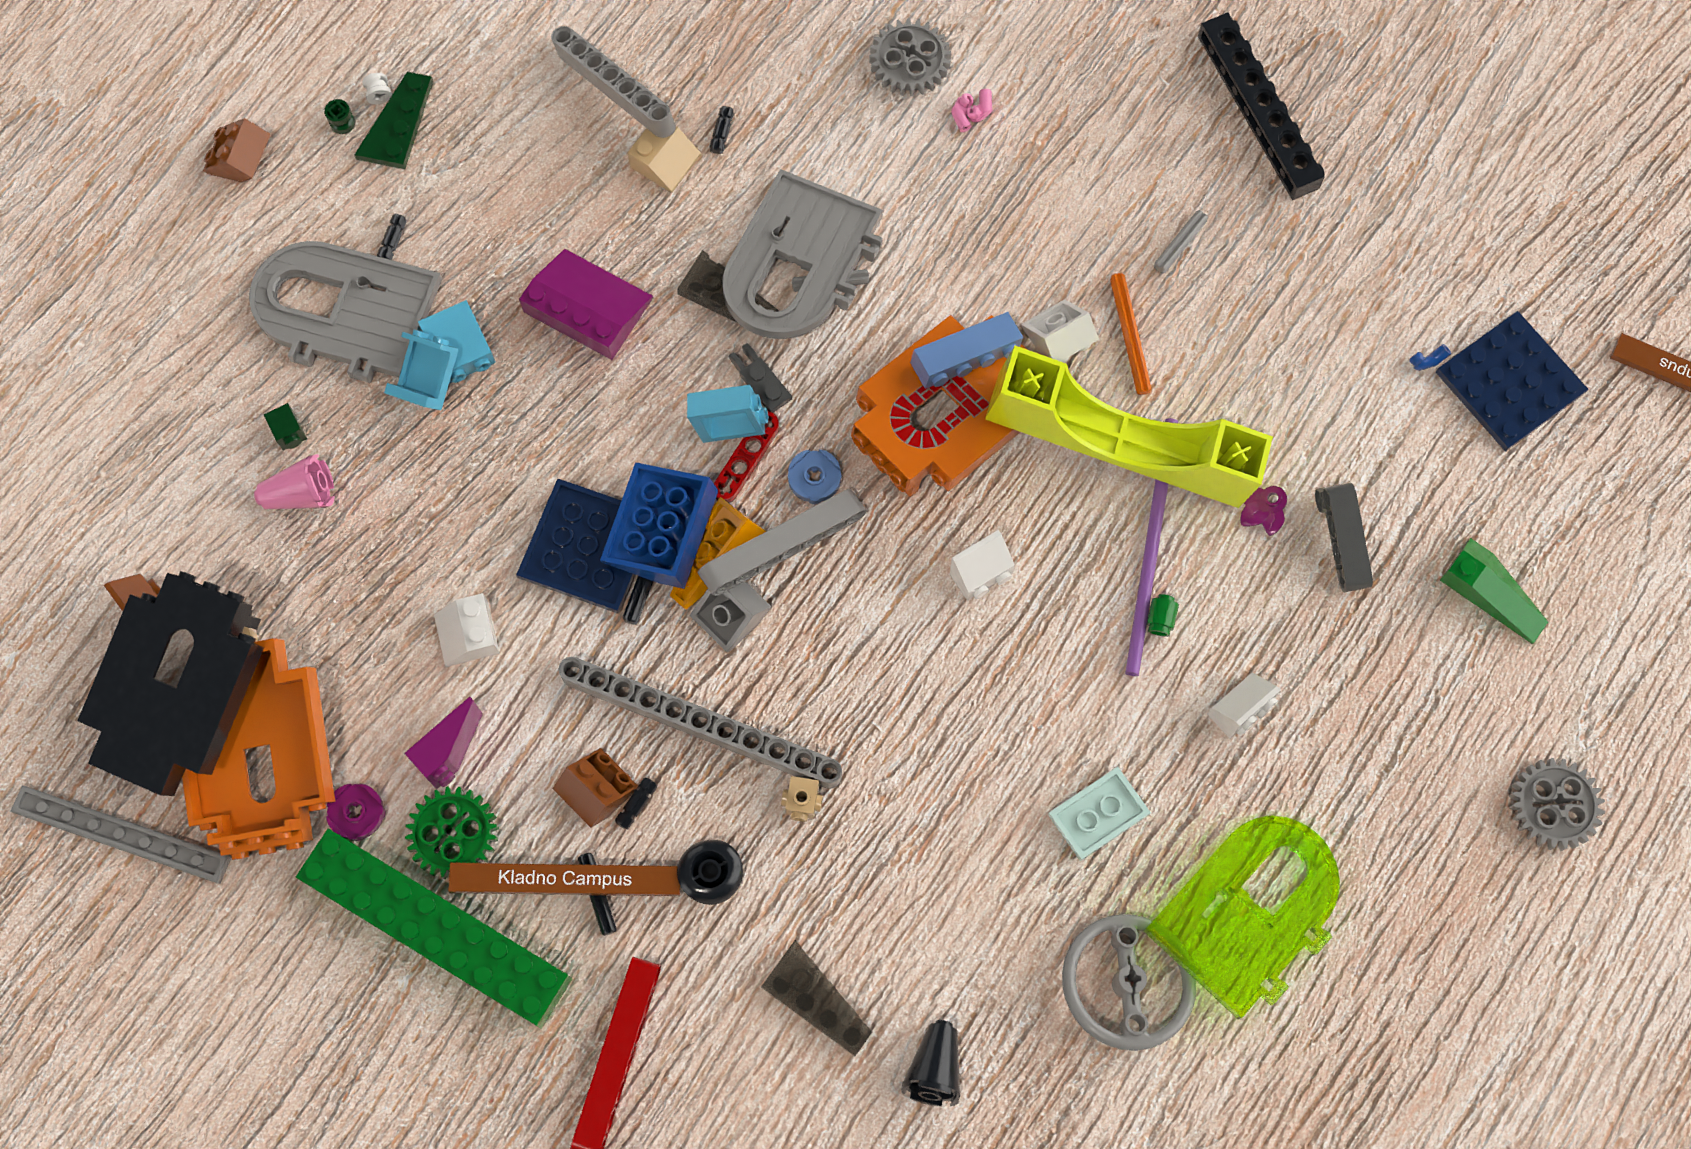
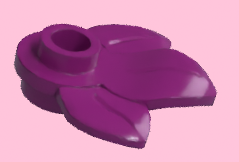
(1261, 511)

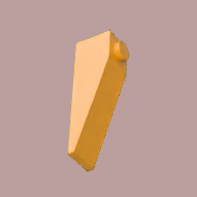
(724, 531)

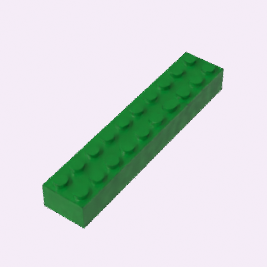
(434, 928)

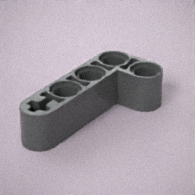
(1346, 535)

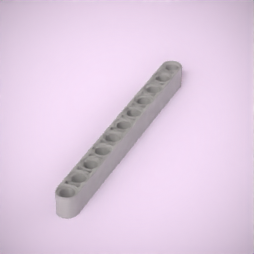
(690, 712)

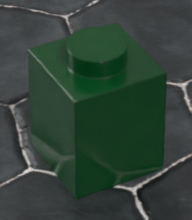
(285, 427)

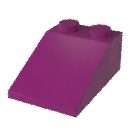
(444, 747)

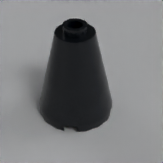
(935, 1067)

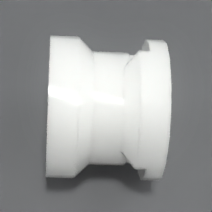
(377, 88)

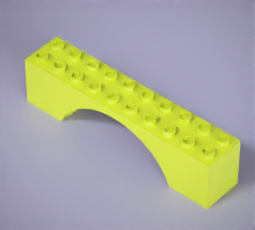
(1204, 458)

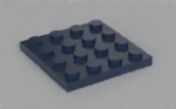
(1511, 381)
(569, 548)

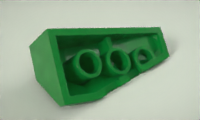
(1488, 585)

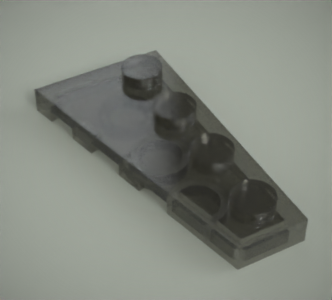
(705, 287)
(814, 998)

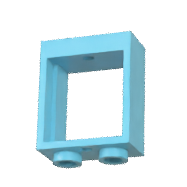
(726, 413)

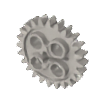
(910, 57)
(1561, 828)

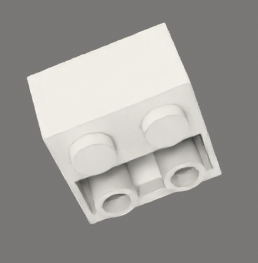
(1242, 704)

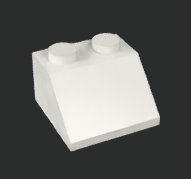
(1061, 331)
(982, 566)
(466, 630)

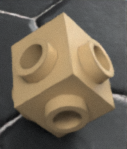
(802, 789)

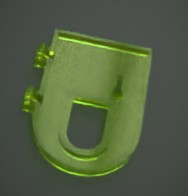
(1240, 940)

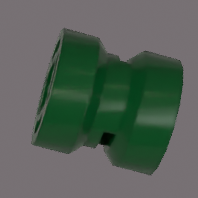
(339, 116)

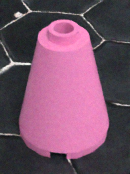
(298, 486)

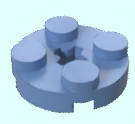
(814, 461)

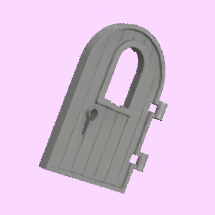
(820, 237)
(363, 321)

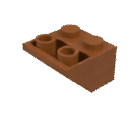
(236, 151)
(594, 787)

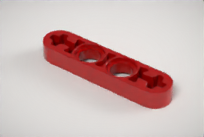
(746, 457)

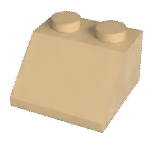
(663, 159)

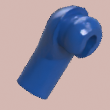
(1432, 360)

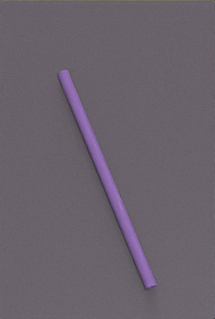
(1147, 576)

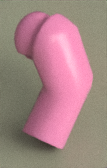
(984, 108)
(959, 112)

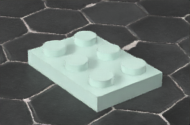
(1099, 813)

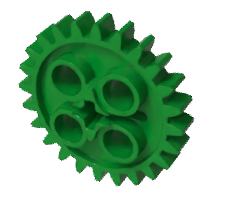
(432, 817)

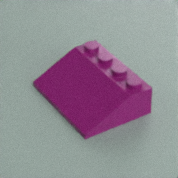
(585, 303)

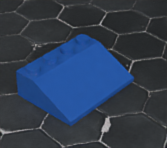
(660, 524)

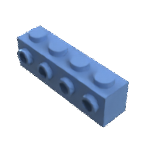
(966, 350)

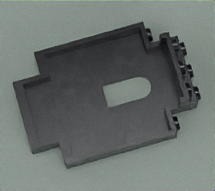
(163, 729)

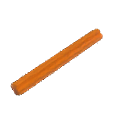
(1130, 334)

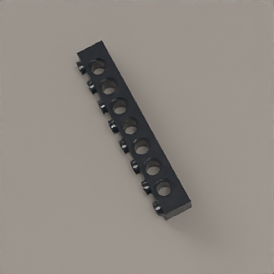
(1259, 118)

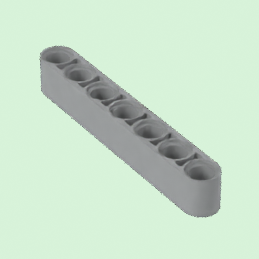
(613, 82)
(781, 542)

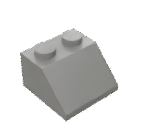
(731, 614)

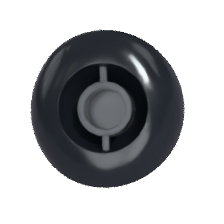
(710, 871)

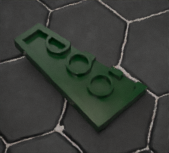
(396, 127)

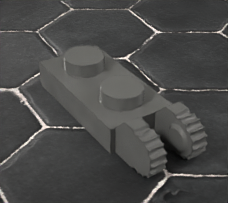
(762, 380)

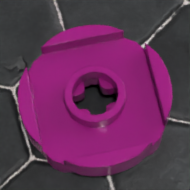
(371, 812)

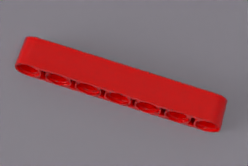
(616, 1055)

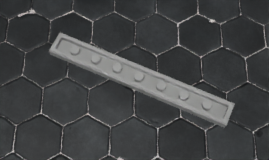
(121, 834)

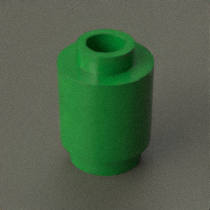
(1162, 615)

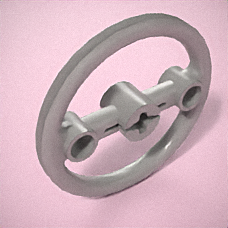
(1130, 995)

